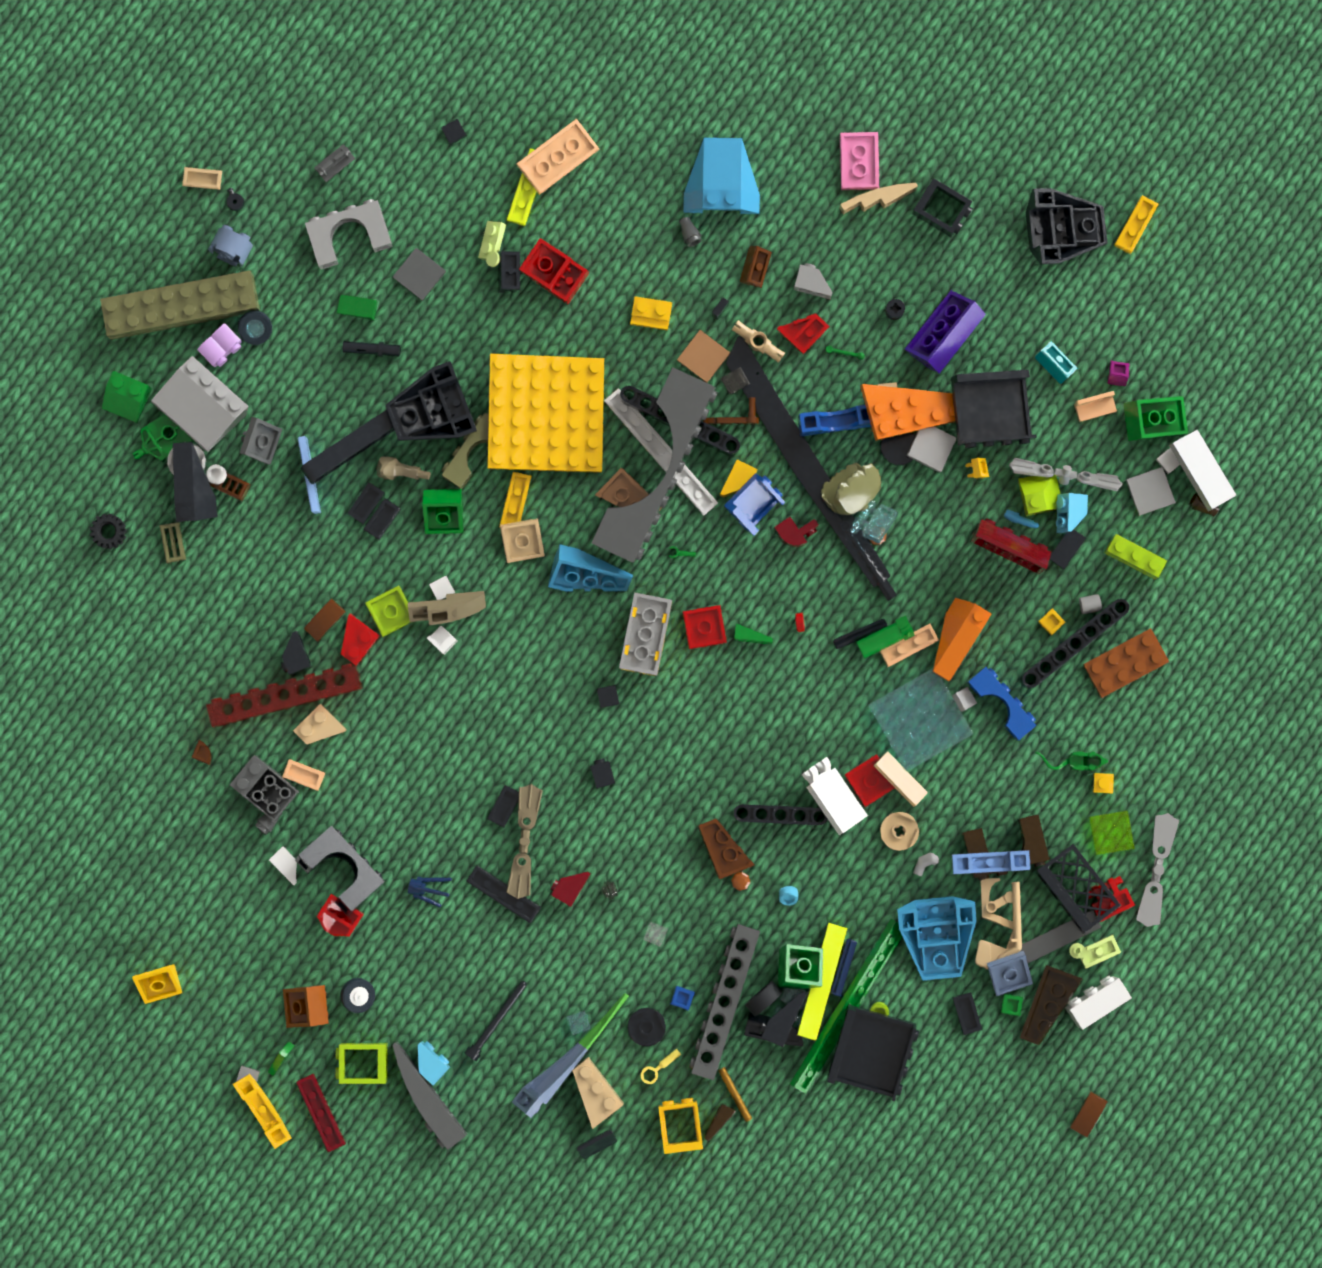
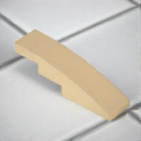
(884, 196)

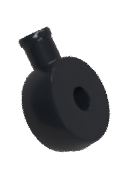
(234, 197)

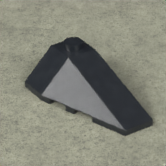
(192, 490)

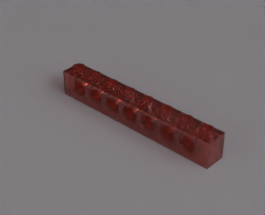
(217, 705)

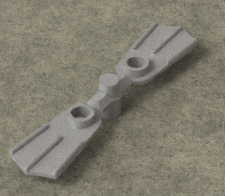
(1104, 481)
(1150, 906)

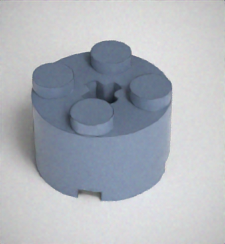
(231, 246)

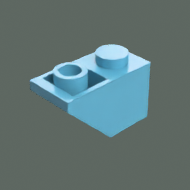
(1070, 511)
(430, 1064)

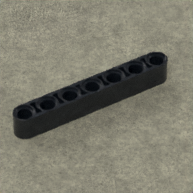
(703, 437)
(348, 447)
(1083, 640)

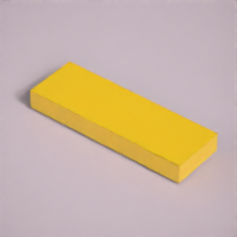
(1136, 224)
(516, 498)

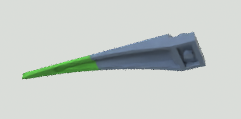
(547, 1083)

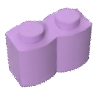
(220, 345)

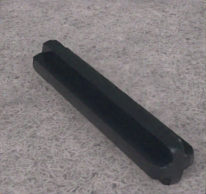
(859, 634)

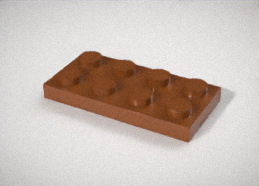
(1126, 663)

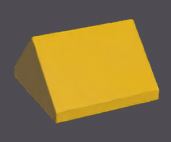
(158, 984)

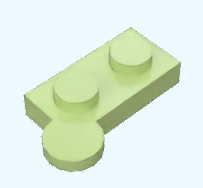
(492, 243)
(1095, 952)

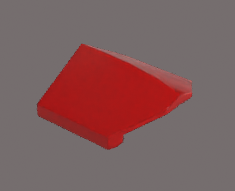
(335, 920)

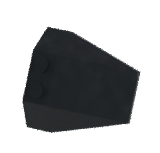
(1049, 212)
(432, 407)

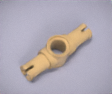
(766, 347)

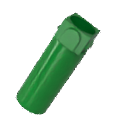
(886, 637)

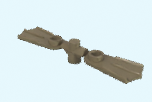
(520, 876)

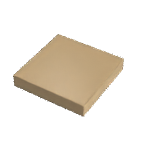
(522, 540)

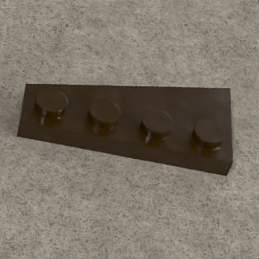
(1049, 1001)

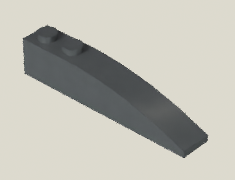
(430, 1105)

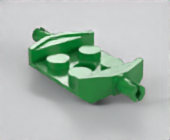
(154, 440)

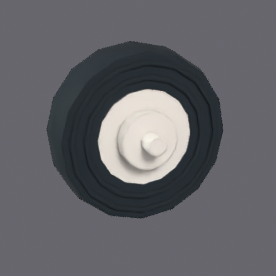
(357, 995)

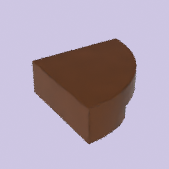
(202, 753)

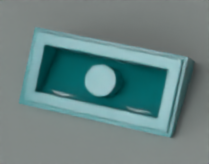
(1055, 362)

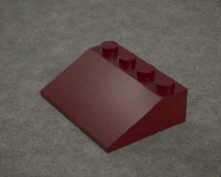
(1010, 546)

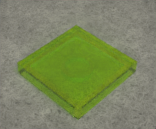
(1111, 832)

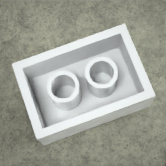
(1097, 1002)

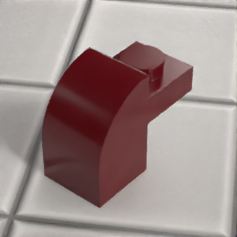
(791, 535)

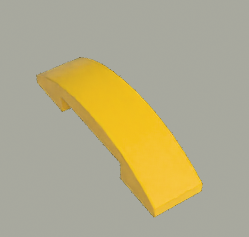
(263, 1110)

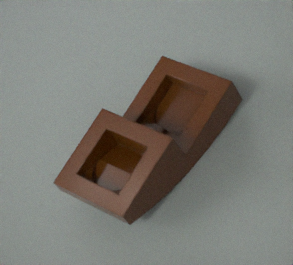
(324, 620)
(1088, 1114)

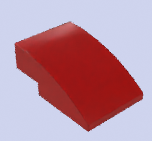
(554, 271)

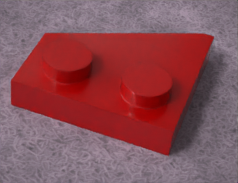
(804, 332)
(357, 640)

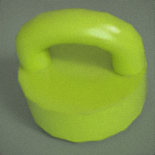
(880, 1007)

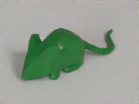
(1079, 761)

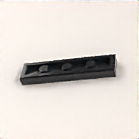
(497, 890)

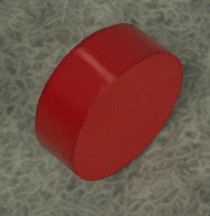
(800, 624)

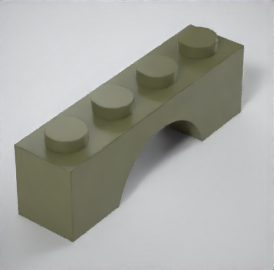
(457, 470)

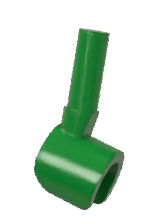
(681, 553)

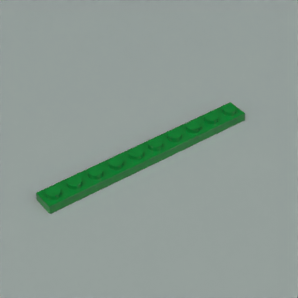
(854, 996)

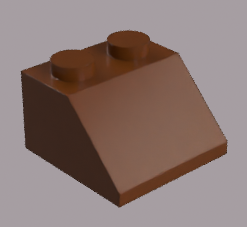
(305, 1006)

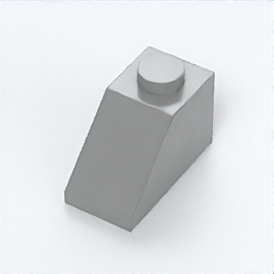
(812, 282)

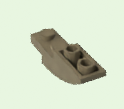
(453, 608)

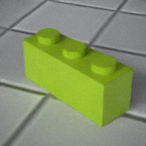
(1135, 556)

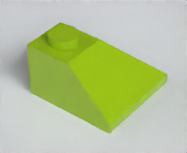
(1039, 494)

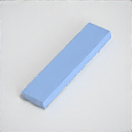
(311, 488)

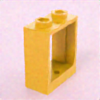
(680, 1146)

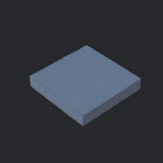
(1009, 973)

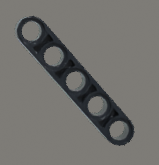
(770, 818)

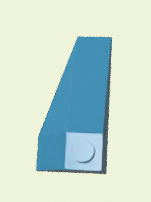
(581, 570)

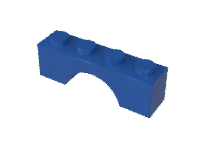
(826, 422)
(1018, 721)

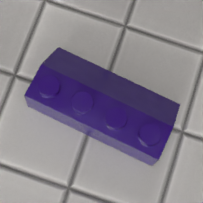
(945, 331)

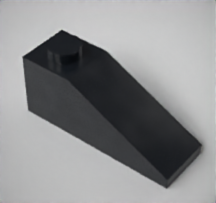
(780, 1024)

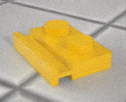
(651, 313)

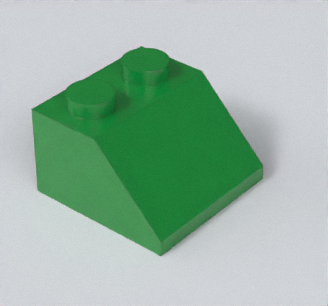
(125, 396)
(443, 511)
(800, 967)

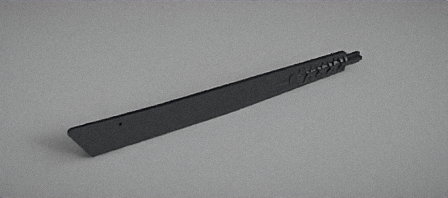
(805, 463)

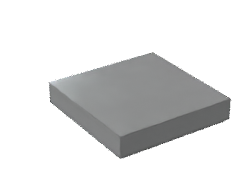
(931, 448)
(1150, 491)

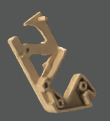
(987, 951)

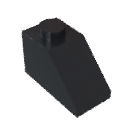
(295, 656)

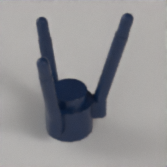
(417, 888)

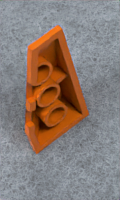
(960, 630)

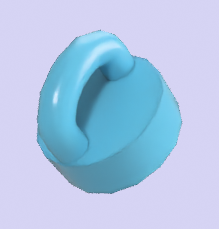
(788, 895)

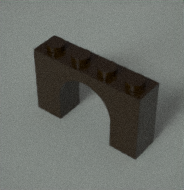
(1032, 840)

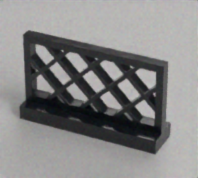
(1065, 899)

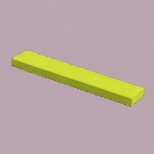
(818, 997)

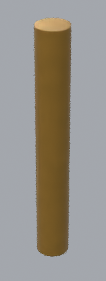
(734, 1093)

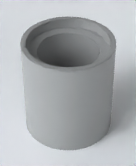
(1090, 604)

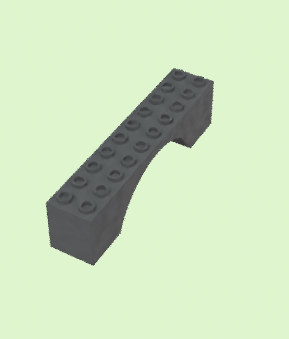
(628, 527)

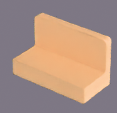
(1095, 406)

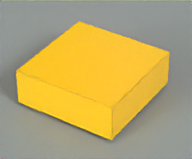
(1051, 621)

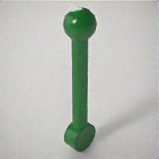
(829, 349)

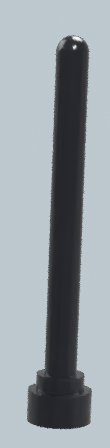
(475, 1050)

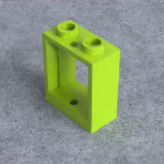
(382, 1063)

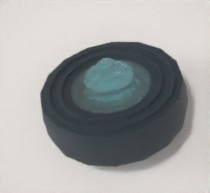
(255, 327)

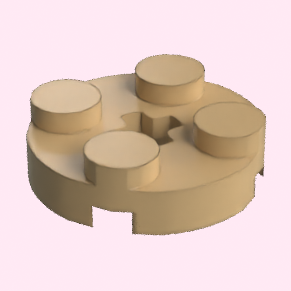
(909, 826)

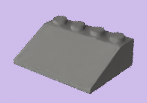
(200, 404)

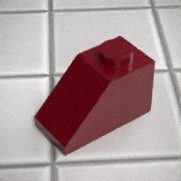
(569, 887)

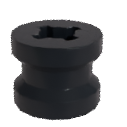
(895, 313)

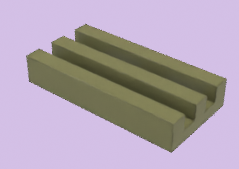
(180, 542)

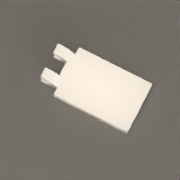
(833, 796)

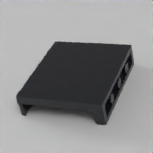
(991, 408)
(873, 1051)

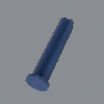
(843, 967)

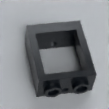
(936, 223)

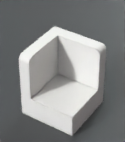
(442, 640)

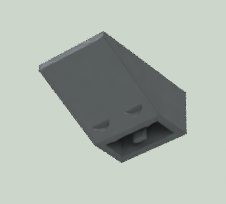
(264, 787)

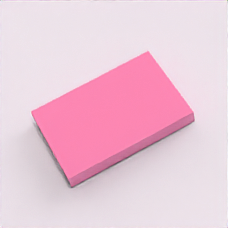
(859, 161)

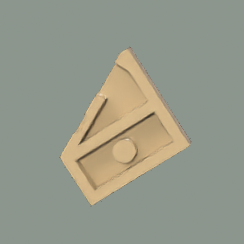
(318, 726)

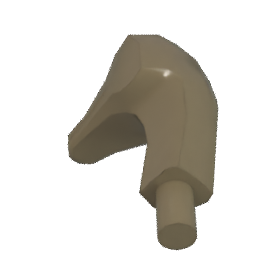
(390, 468)

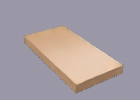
(557, 156)

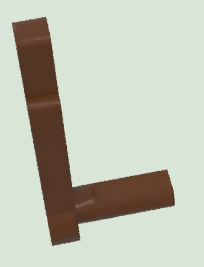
(751, 419)

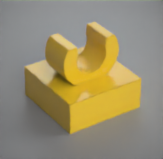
(979, 468)

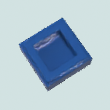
(682, 998)

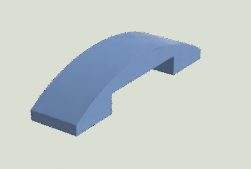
(990, 862)

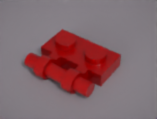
(1122, 897)

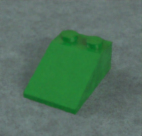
(1155, 418)

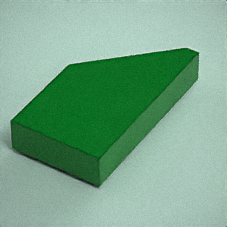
(281, 1057)

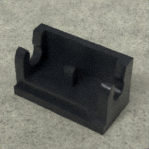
(509, 272)

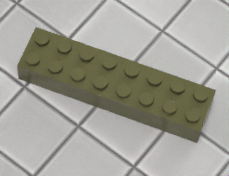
(179, 305)

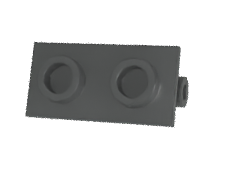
(334, 163)

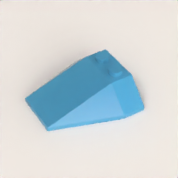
(722, 179)
(938, 934)

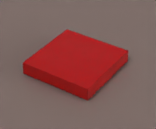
(704, 627)
(868, 781)

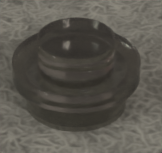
(609, 890)

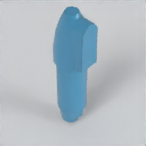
(1016, 518)

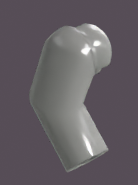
(923, 861)

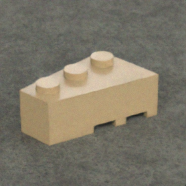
(597, 1094)

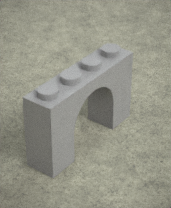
(322, 230)

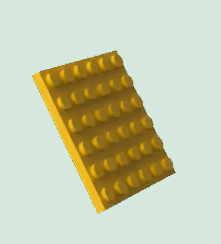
(545, 413)

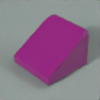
(1118, 373)

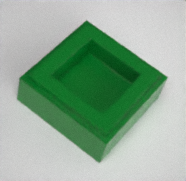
(1011, 1005)

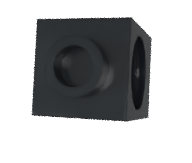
(602, 773)

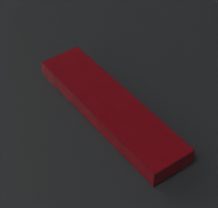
(320, 1112)

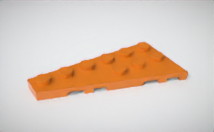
(904, 410)

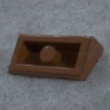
(755, 266)

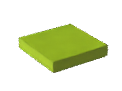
(389, 610)

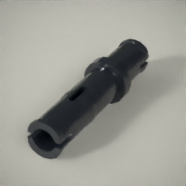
(372, 348)

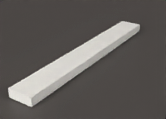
(660, 452)

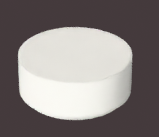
(216, 474)

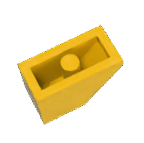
(738, 477)

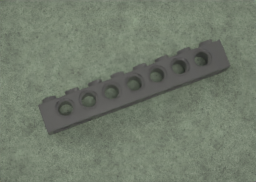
(709, 1069)

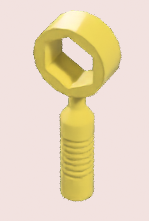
(664, 1063)

